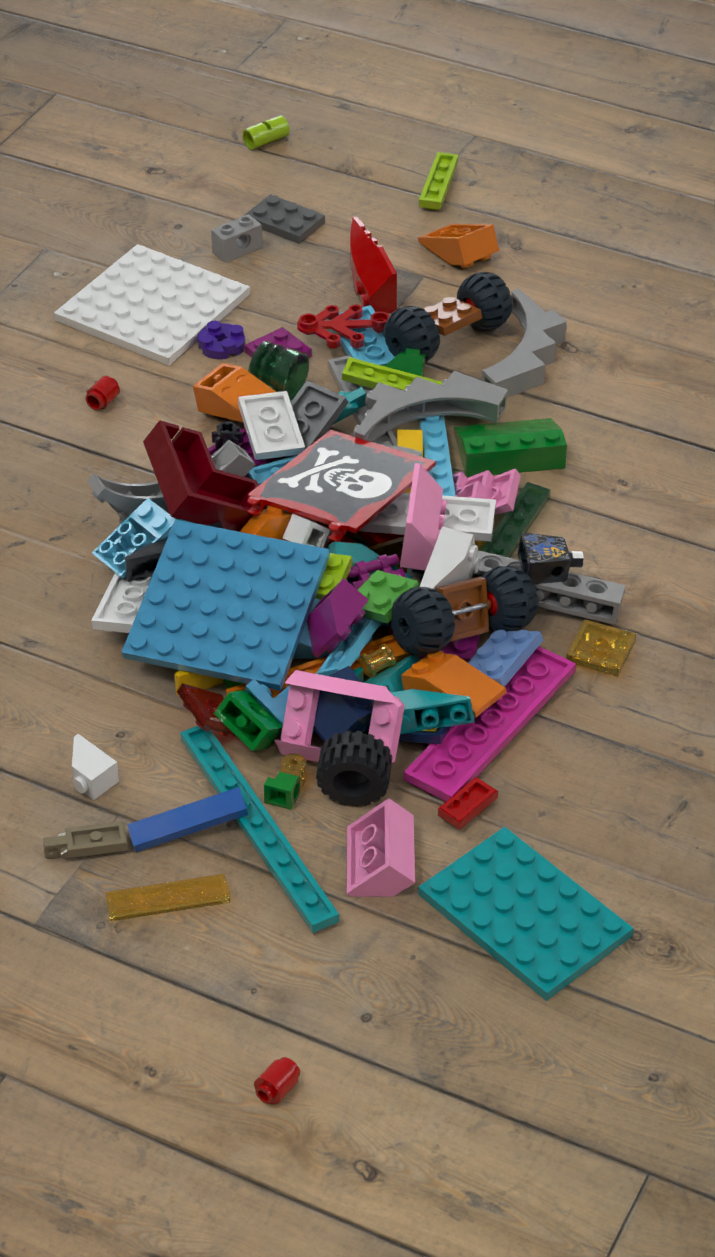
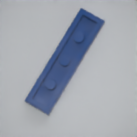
(187, 819)

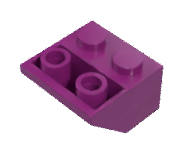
(334, 616)

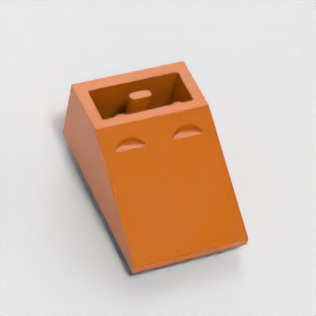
(220, 389)

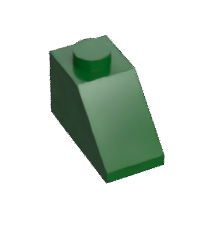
(409, 361)

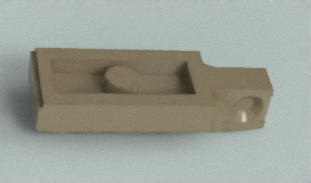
(87, 841)

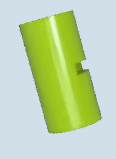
(265, 132)

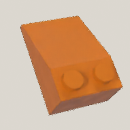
(462, 243)
(453, 675)

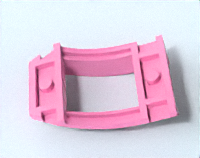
(302, 708)

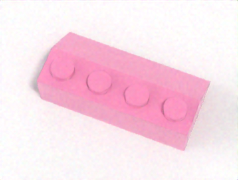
(423, 521)

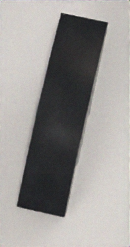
(143, 562)

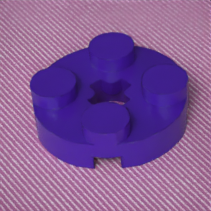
(231, 339)

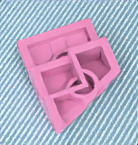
(485, 486)

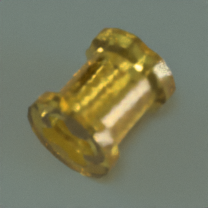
(377, 660)

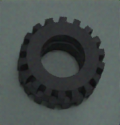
(354, 768)

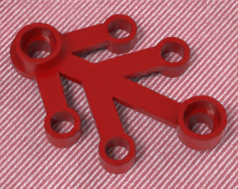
(316, 324)

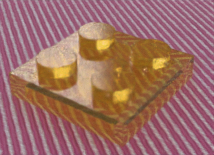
(601, 647)

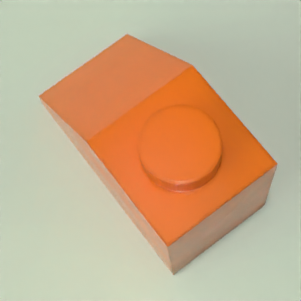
(269, 523)

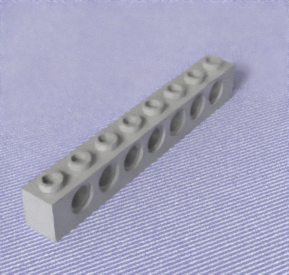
(576, 596)

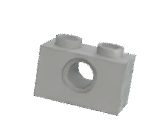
(236, 238)

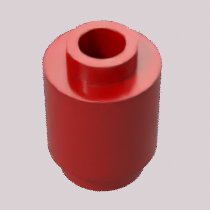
(102, 393)
(277, 1080)

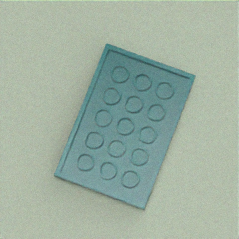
(525, 912)

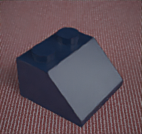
(342, 712)

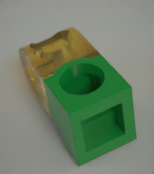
(288, 784)

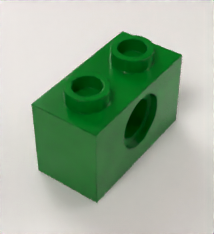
(248, 720)

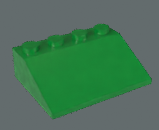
(510, 446)

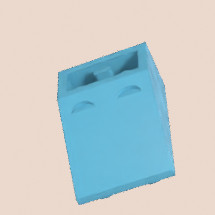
(140, 529)

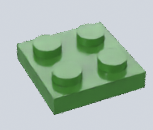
(381, 593)

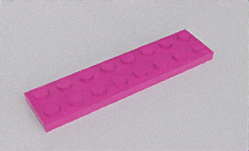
(473, 746)

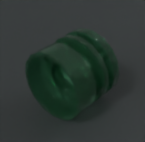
(280, 367)

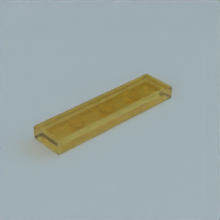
(167, 897)

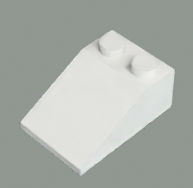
(452, 559)

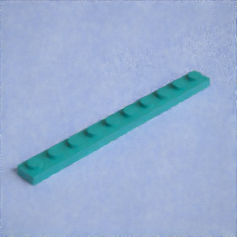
(262, 831)

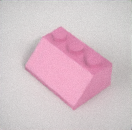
(381, 852)

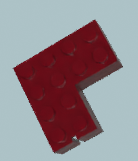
(192, 483)

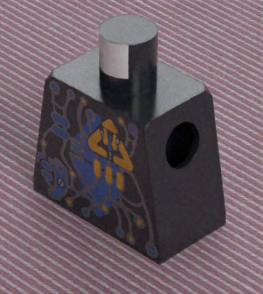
(547, 558)

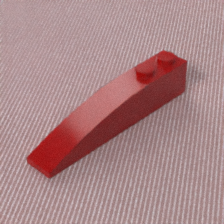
(372, 270)

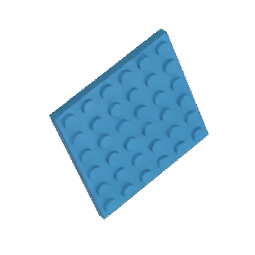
(226, 604)

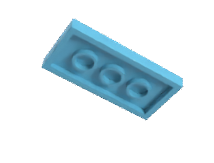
(375, 347)

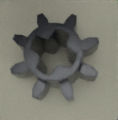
(225, 432)

